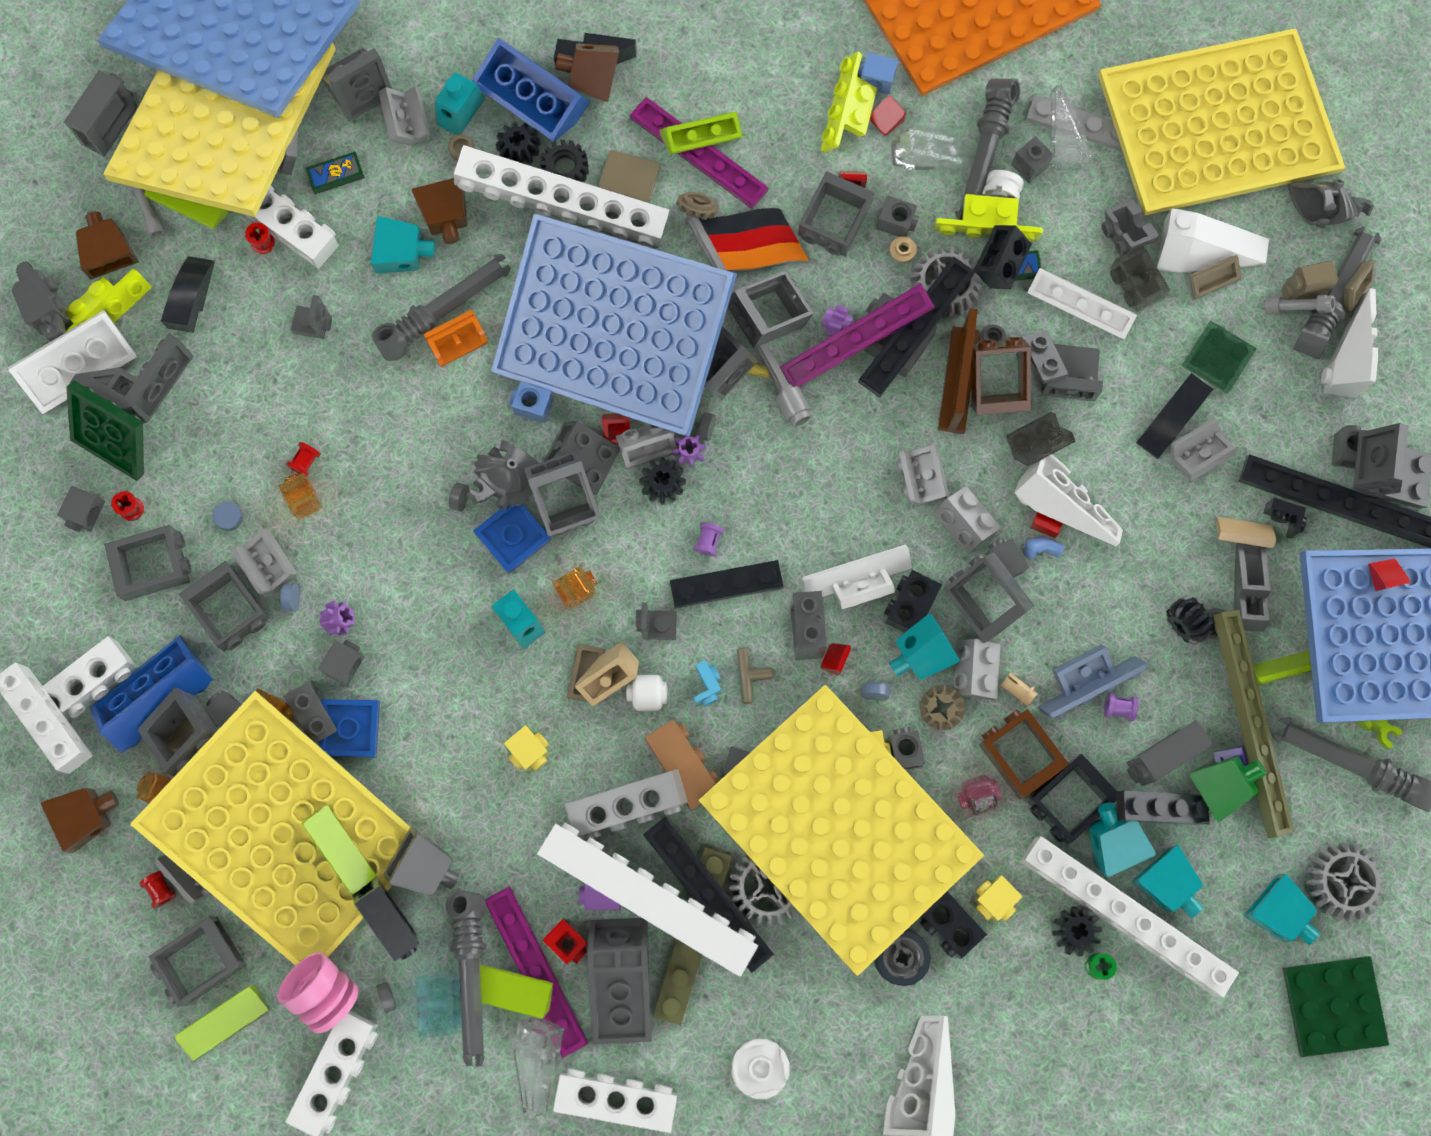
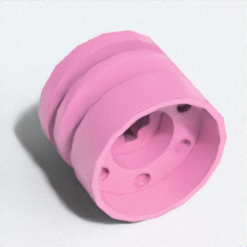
(318, 993)

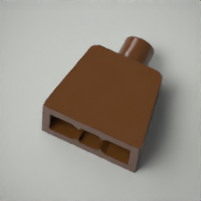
(590, 69)
(442, 208)
(102, 247)
(78, 816)

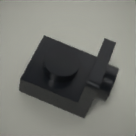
(1284, 511)

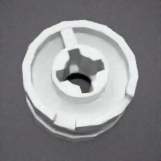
(1003, 184)

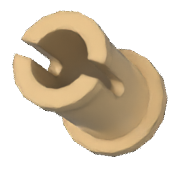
(1019, 689)

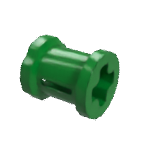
(1106, 973)

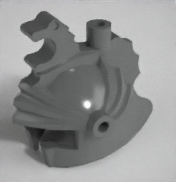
(1327, 202)
(503, 476)

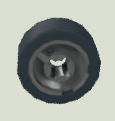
(913, 969)

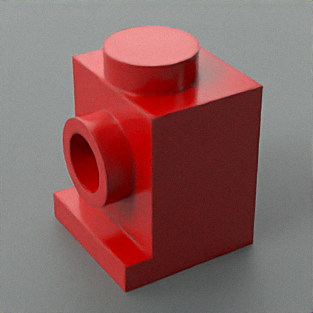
(555, 940)

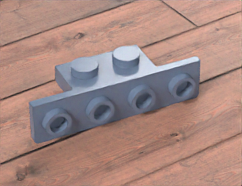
(1088, 677)

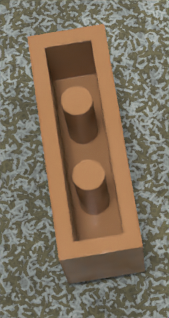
(674, 752)

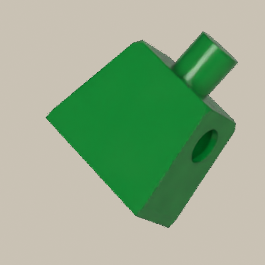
(1227, 784)

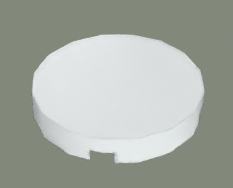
(755, 1057)

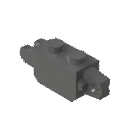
(40, 302)

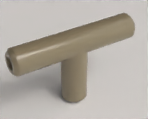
(748, 675)

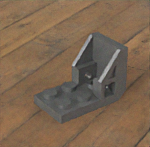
(356, 82)
(729, 365)
(146, 393)
(1392, 469)
(619, 980)

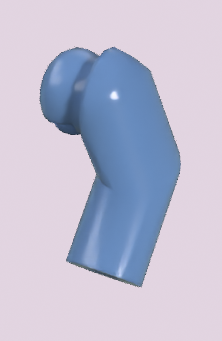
(1041, 544)

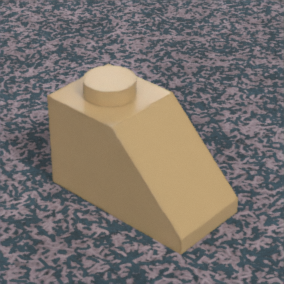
(608, 674)

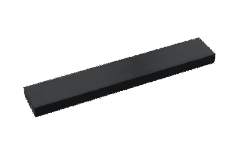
(910, 337)
(702, 884)

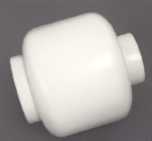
(647, 693)

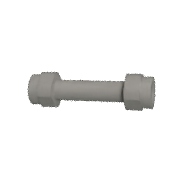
(152, 224)
(1322, 304)

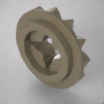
(697, 205)
(955, 711)

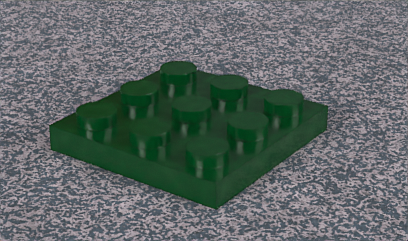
(105, 430)
(1335, 1006)

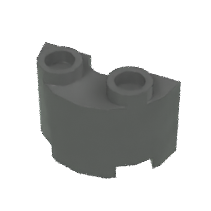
(1128, 228)

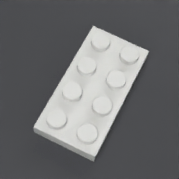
(85, 348)

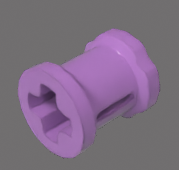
(708, 539)
(1121, 707)

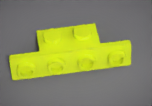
(850, 104)
(981, 215)
(105, 296)

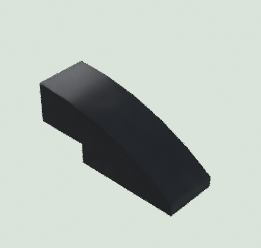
(627, 46)
(188, 294)
(1174, 416)

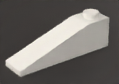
(1197, 241)
(1354, 359)
(1055, 495)
(926, 1092)

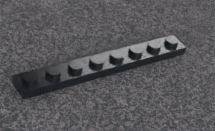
(1336, 500)

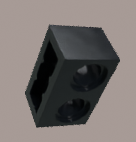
(1002, 257)
(916, 605)
(956, 919)

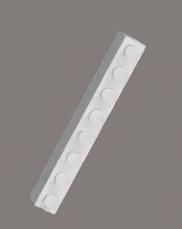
(647, 899)

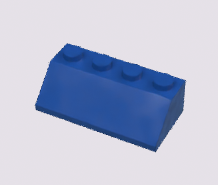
(529, 91)
(134, 699)

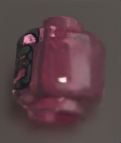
(979, 795)

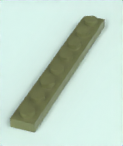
(1253, 722)

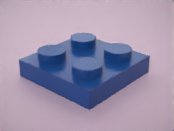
(512, 536)
(356, 728)

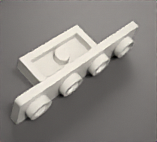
(862, 578)

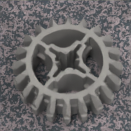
(938, 263)
(1350, 869)
(748, 902)

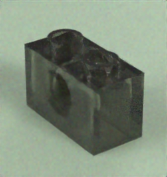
(1139, 265)

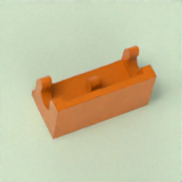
(456, 338)

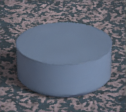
(227, 516)
(290, 597)
(875, 691)

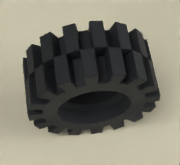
(566, 151)

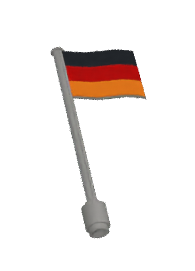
(753, 243)

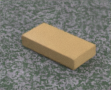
(1245, 532)

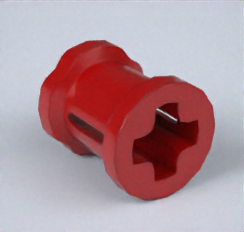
(253, 238)
(303, 458)
(127, 498)
(157, 889)

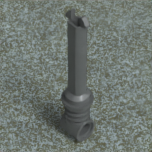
(1000, 97)
(1320, 326)
(393, 339)
(1379, 774)
(468, 950)

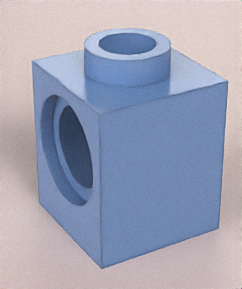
(878, 71)
(537, 412)

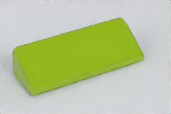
(701, 133)
(202, 213)
(1282, 667)
(339, 849)
(515, 992)
(222, 1022)

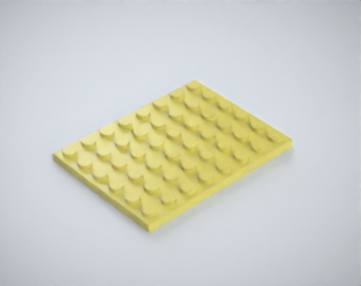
(1220, 121)
(206, 144)
(841, 829)
(240, 832)

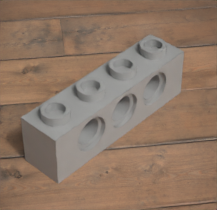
(667, 785)

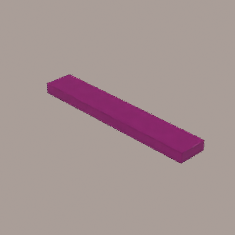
(705, 159)
(857, 336)
(533, 963)

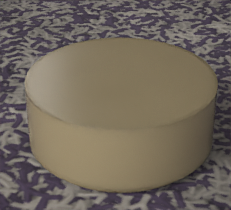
(456, 143)

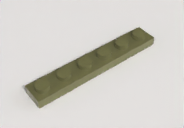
(684, 959)

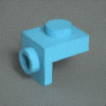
(709, 677)

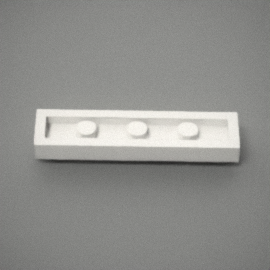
(1082, 303)

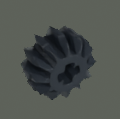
(518, 134)
(667, 473)
(1190, 619)
(1078, 943)

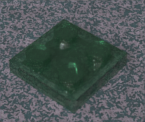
(1218, 357)

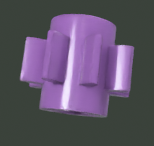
(836, 319)
(682, 452)
(337, 618)

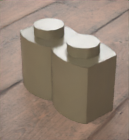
(1310, 281)

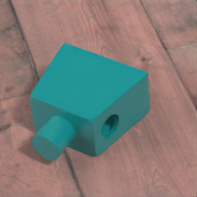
(460, 100)
(398, 246)
(518, 618)
(924, 650)
(1117, 843)
(1171, 882)
(1284, 911)

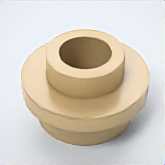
(899, 256)

